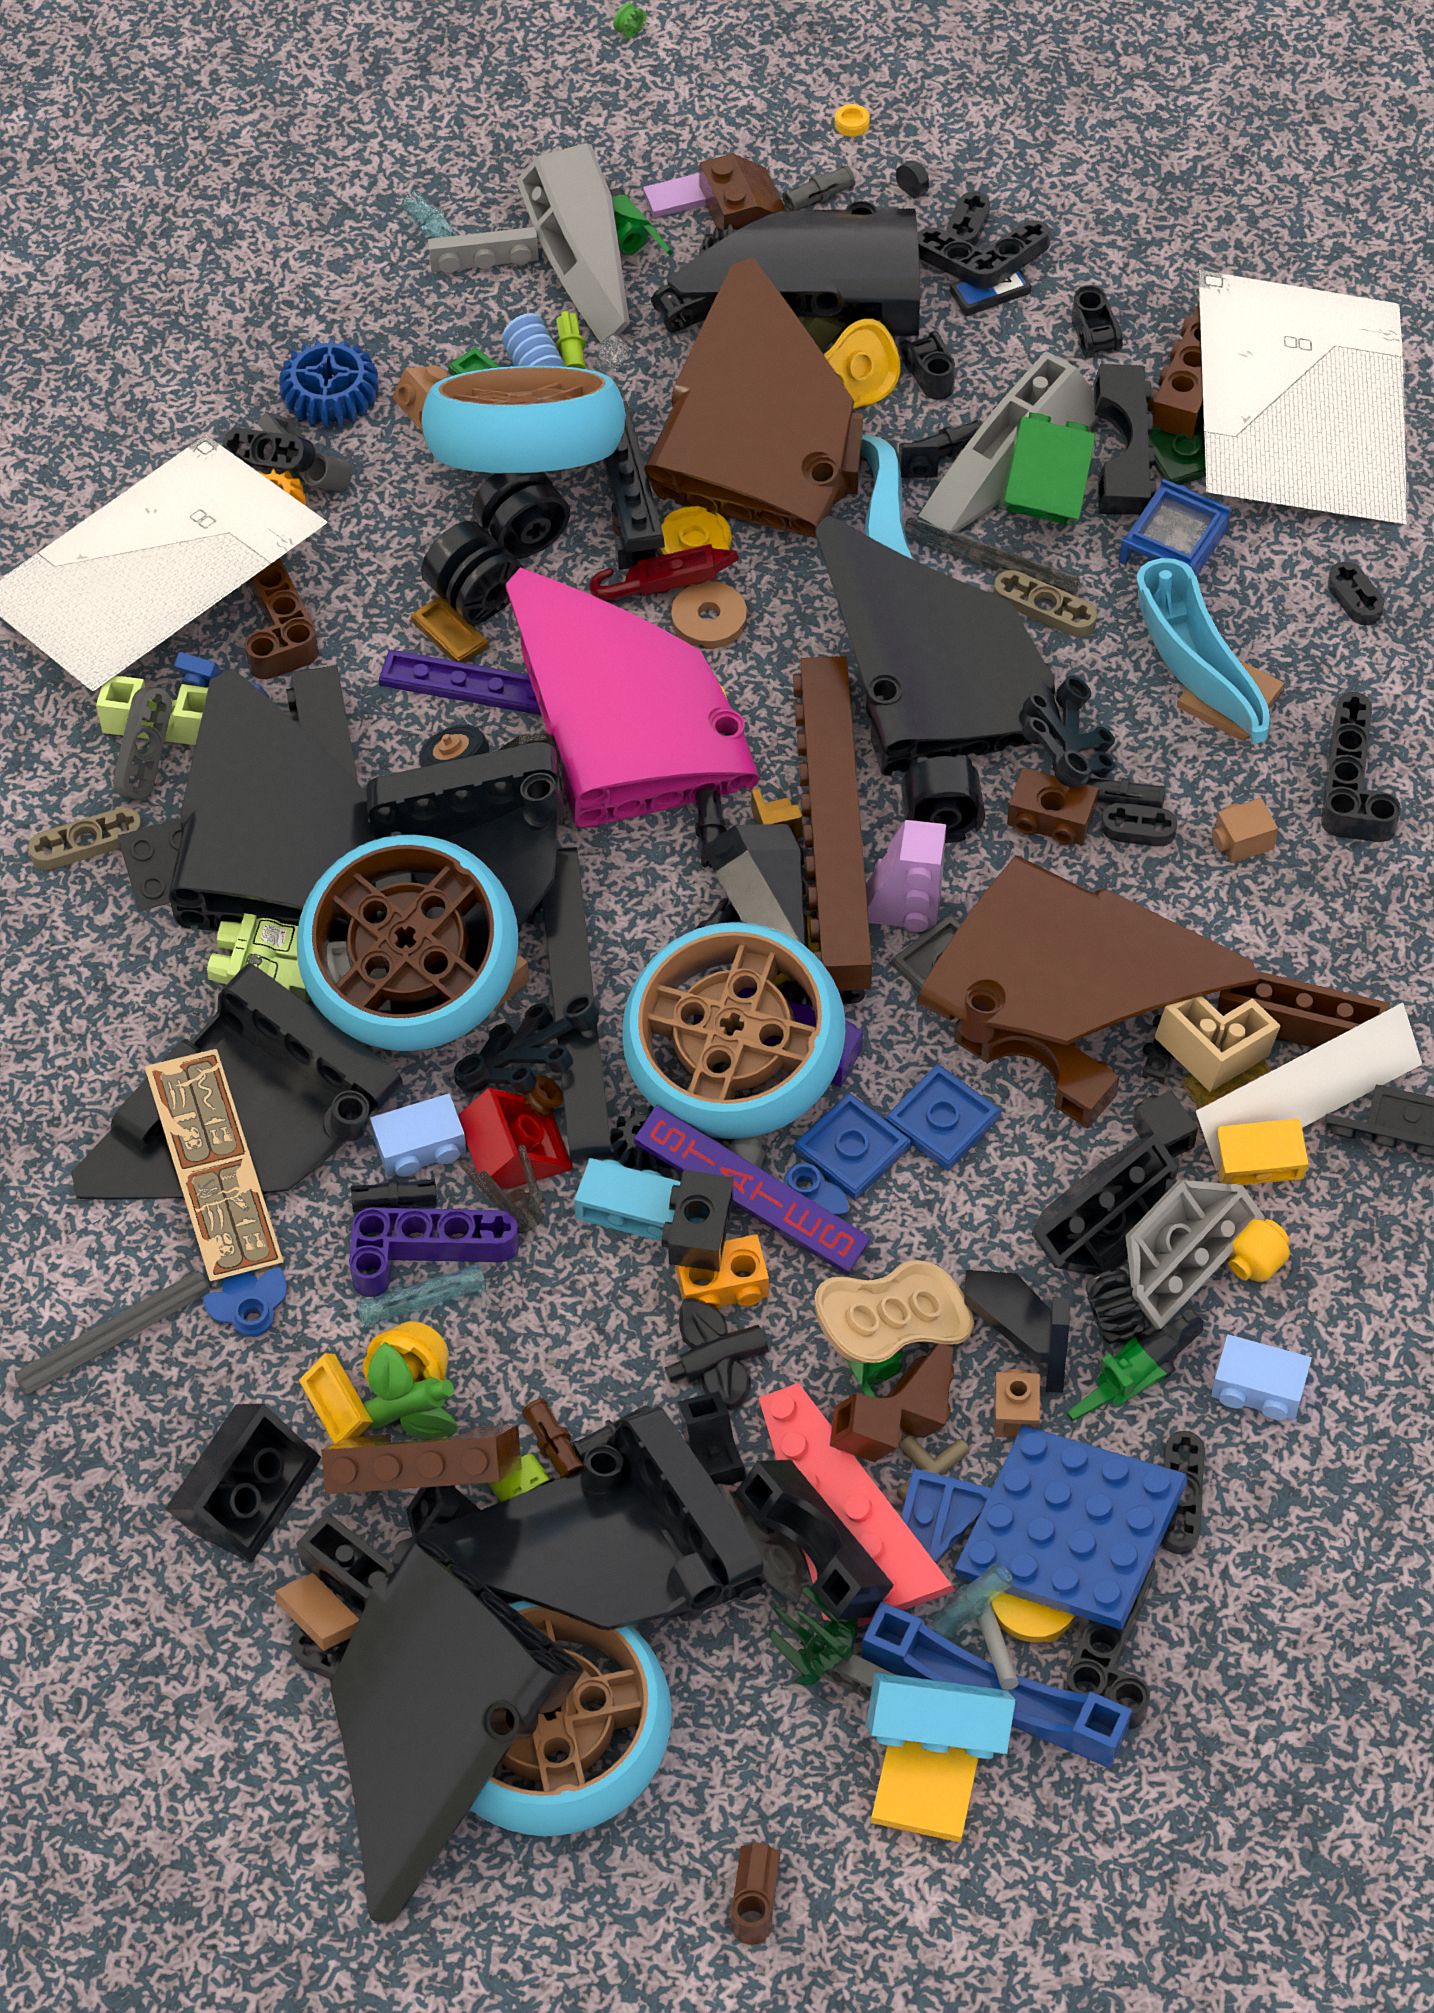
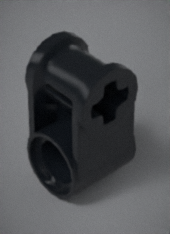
(686, 309)
(1095, 321)
(930, 365)

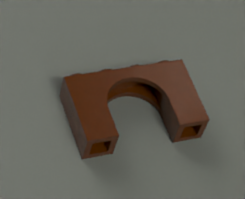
(379, 1464)

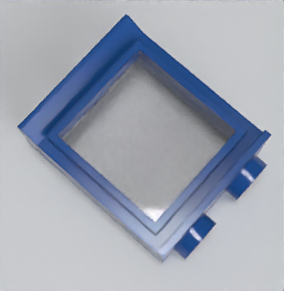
(1177, 527)

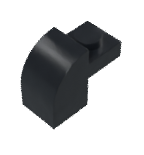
(710, 1437)

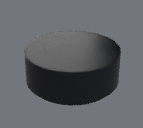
(912, 178)

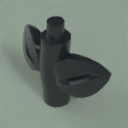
(716, 1352)

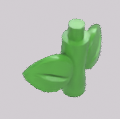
(412, 1402)

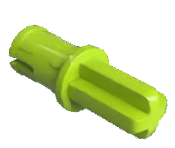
(570, 341)

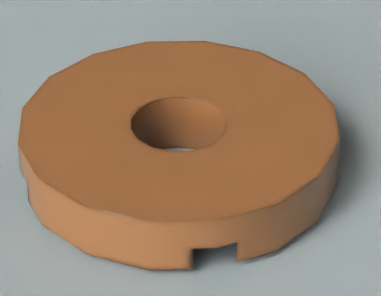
(707, 596)

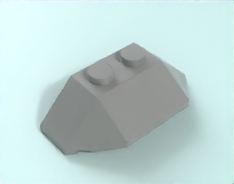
(1184, 1243)

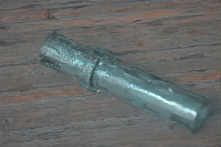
(372, 1310)

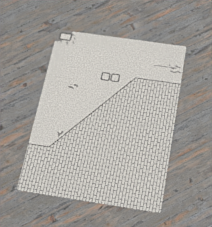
(1303, 397)
(152, 561)

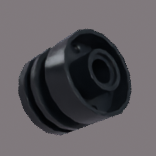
(470, 571)

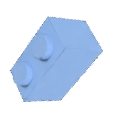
(418, 1136)
(1260, 1378)

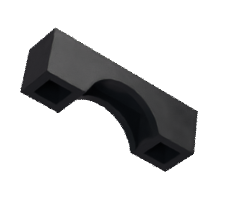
(1122, 401)
(786, 1501)

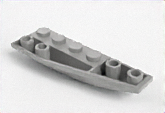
(579, 233)
(979, 472)

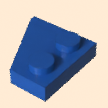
(941, 1510)

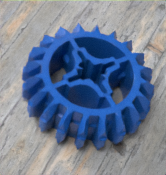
(328, 383)

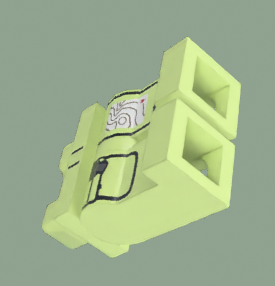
(263, 944)

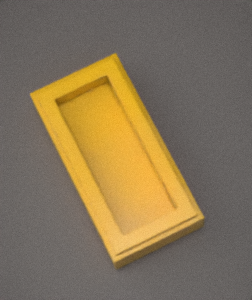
(335, 1399)

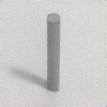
(997, 1650)

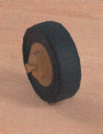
(453, 744)

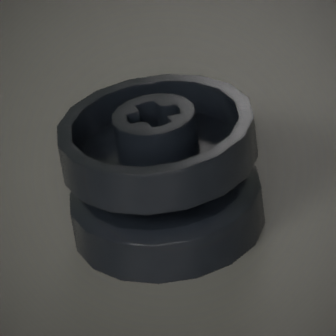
(521, 511)

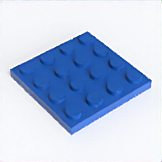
(1073, 1525)

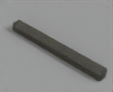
(986, 555)

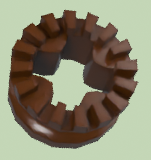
(544, 1096)

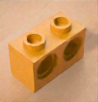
(725, 1286)

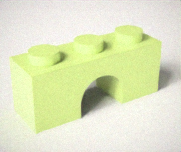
(185, 716)

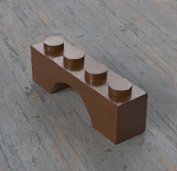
(1082, 1083)

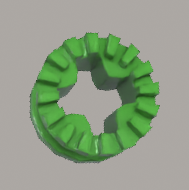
(629, 20)

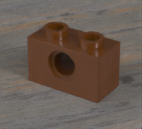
(1041, 792)

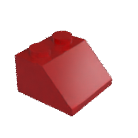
(502, 1122)

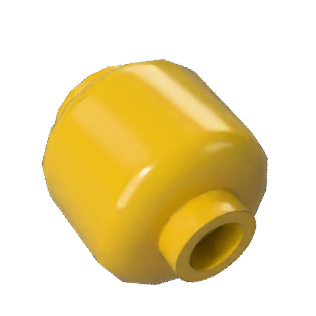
(1259, 1251)

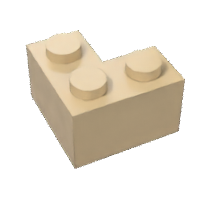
(1216, 1045)

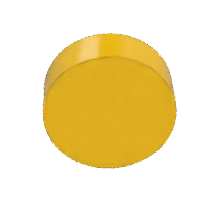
(852, 120)

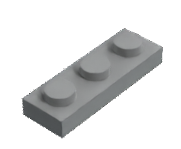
(483, 250)

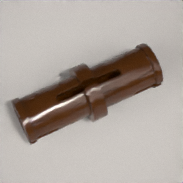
(552, 1438)

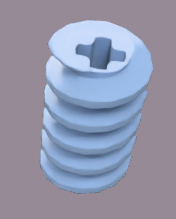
(530, 343)

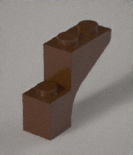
(914, 1406)

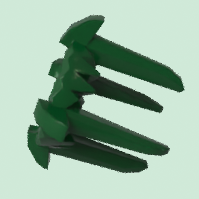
(814, 1658)

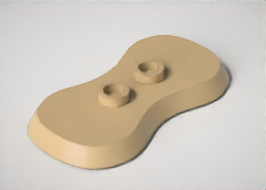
(879, 1316)

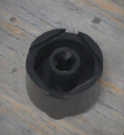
(944, 793)

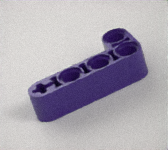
(433, 1245)

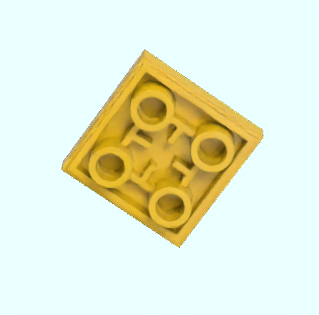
(925, 1790)

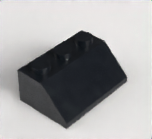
(244, 1481)

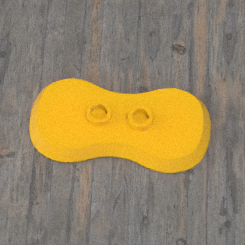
(866, 361)

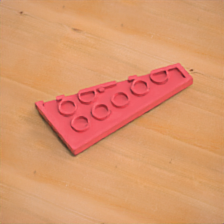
(804, 1435)

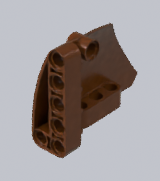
(754, 415)
(1068, 961)

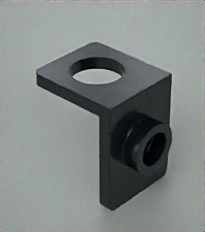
(919, 459)

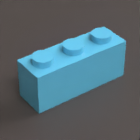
(625, 1199)
(940, 1715)

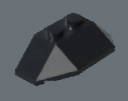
(1090, 1220)

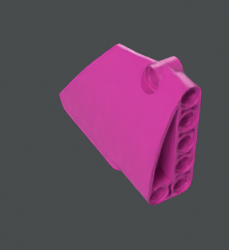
(625, 705)

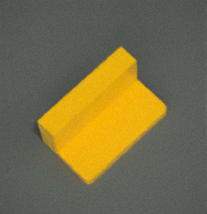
(1262, 1152)

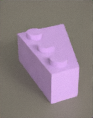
(909, 878)

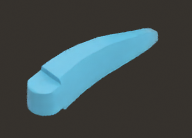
(885, 508)
(1194, 647)

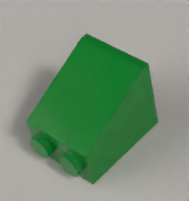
(1047, 469)

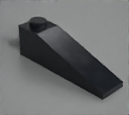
(762, 876)

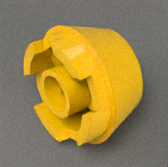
(419, 1347)

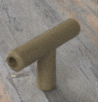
(927, 1463)

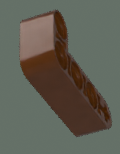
(291, 635)

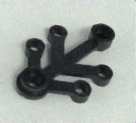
(1068, 764)
(480, 1069)

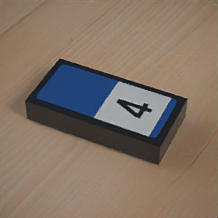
(975, 300)

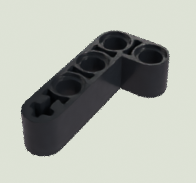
(1347, 762)
(1102, 1667)

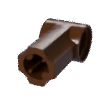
(755, 1892)

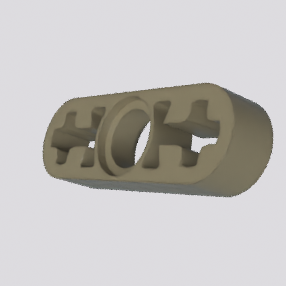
(1041, 590)
(93, 825)

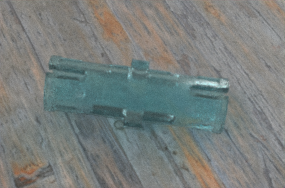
(429, 218)
(972, 1600)

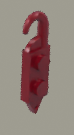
(665, 572)

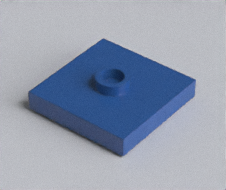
(943, 1117)
(852, 1146)

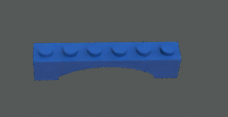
(1068, 1719)

